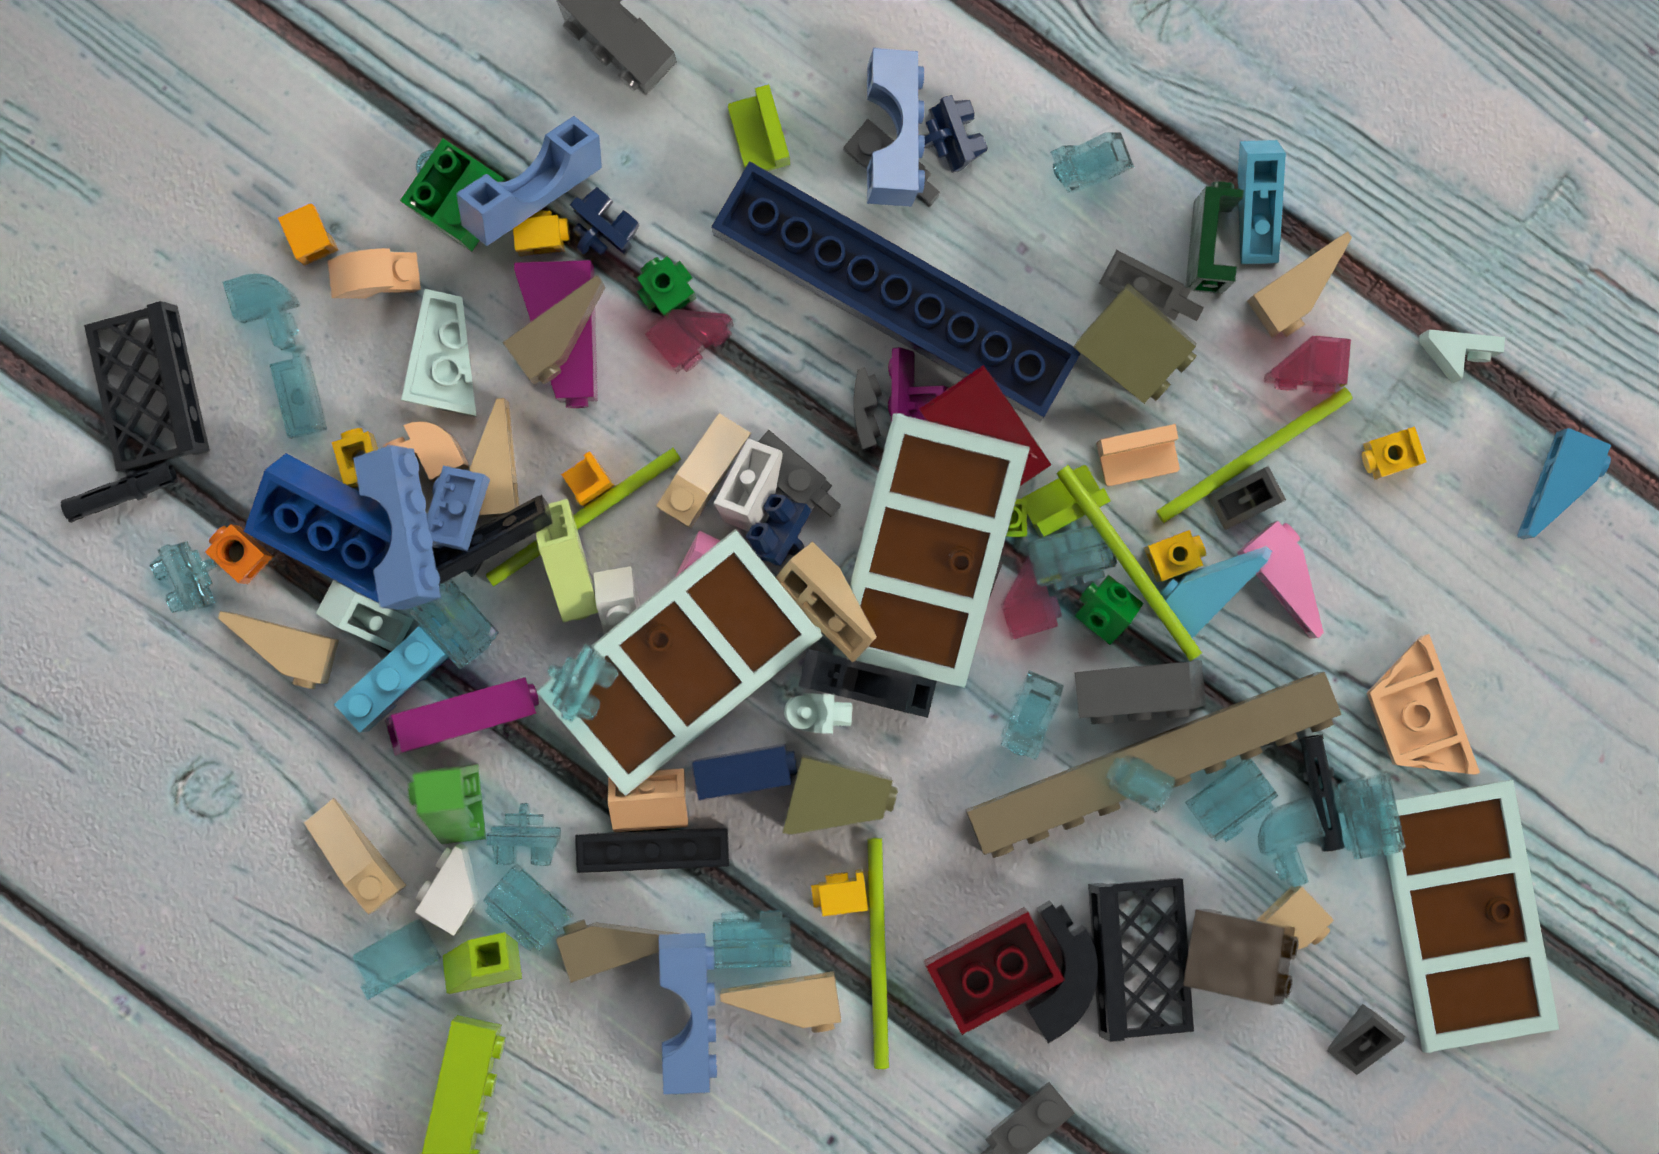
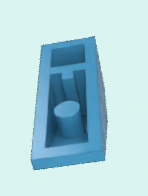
(1569, 470)

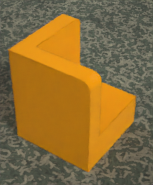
(307, 234)
(587, 479)

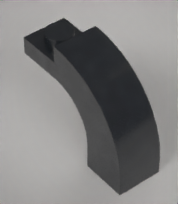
(867, 683)
(1066, 1002)

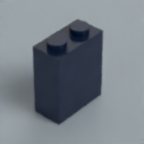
(744, 771)

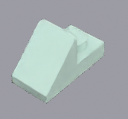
(1450, 348)

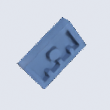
(456, 507)

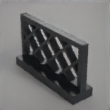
(174, 373)
(1106, 937)

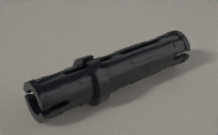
(133, 486)
(1313, 748)

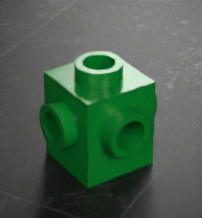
(666, 299)
(1108, 608)

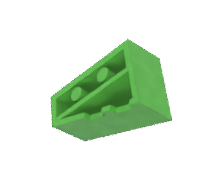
(450, 802)

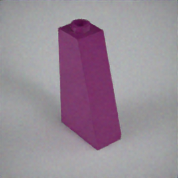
(542, 288)
(461, 715)

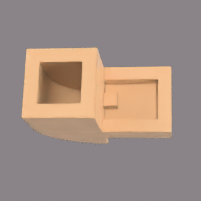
(373, 271)
(433, 448)

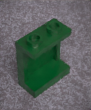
(1201, 270)

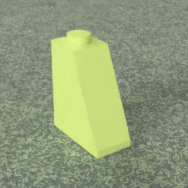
(566, 564)

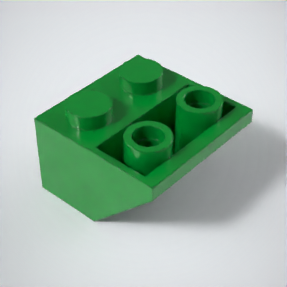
(436, 189)

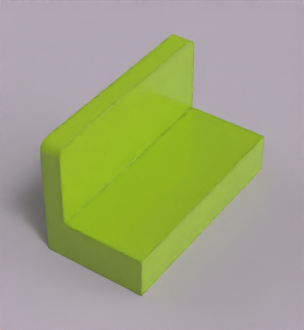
(759, 130)
(1054, 506)

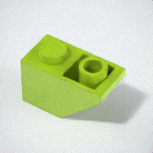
(482, 963)

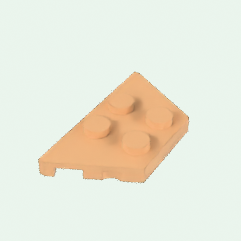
(1420, 714)

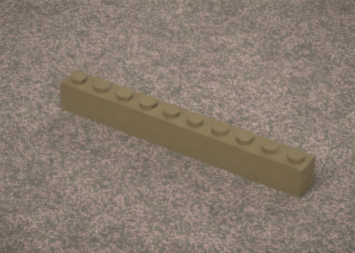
(1178, 752)

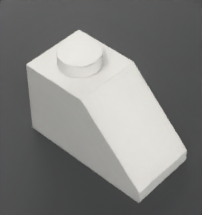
(749, 485)

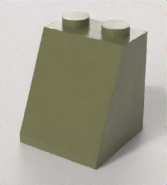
(1137, 345)
(836, 796)

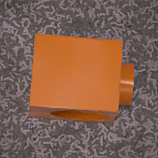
(253, 559)

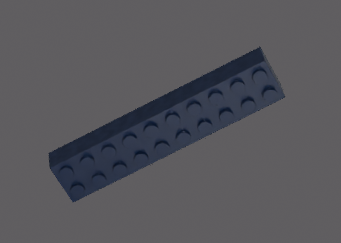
(893, 290)

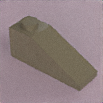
(552, 336)
(604, 946)

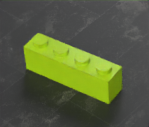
(463, 1086)

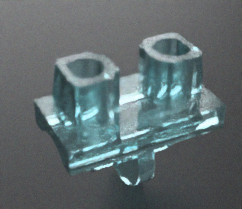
(187, 574)
(575, 681)
(507, 838)

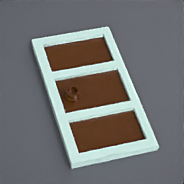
(934, 546)
(688, 660)
(1470, 919)

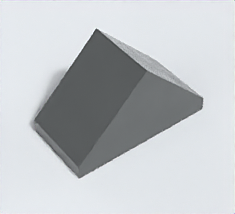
(1246, 498)
(1364, 1040)

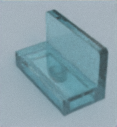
(298, 396)
(395, 958)

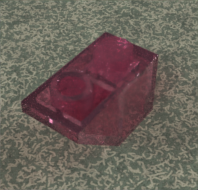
(686, 334)
(1315, 363)
(1028, 605)

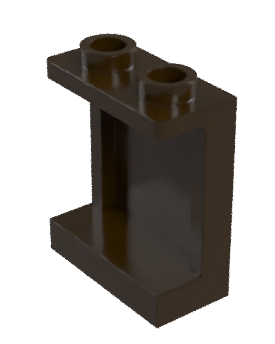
(1240, 957)

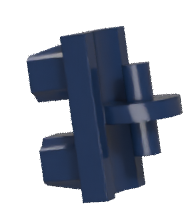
(949, 135)
(590, 211)
(780, 533)

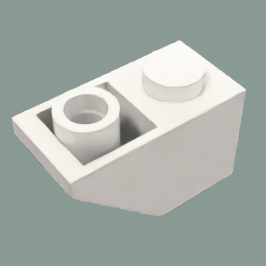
(615, 596)
(453, 892)

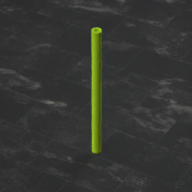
(1254, 455)
(589, 512)
(1129, 563)
(878, 953)

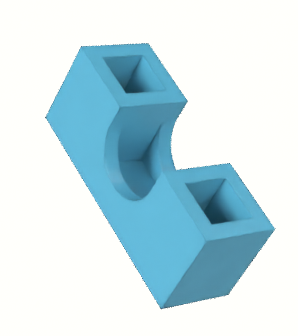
(390, 679)

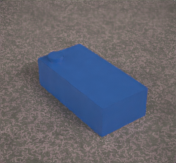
(321, 523)

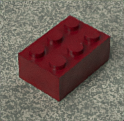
(993, 970)

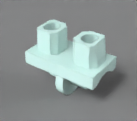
(817, 713)

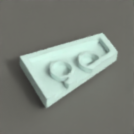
(439, 357)

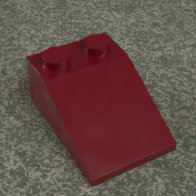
(982, 408)

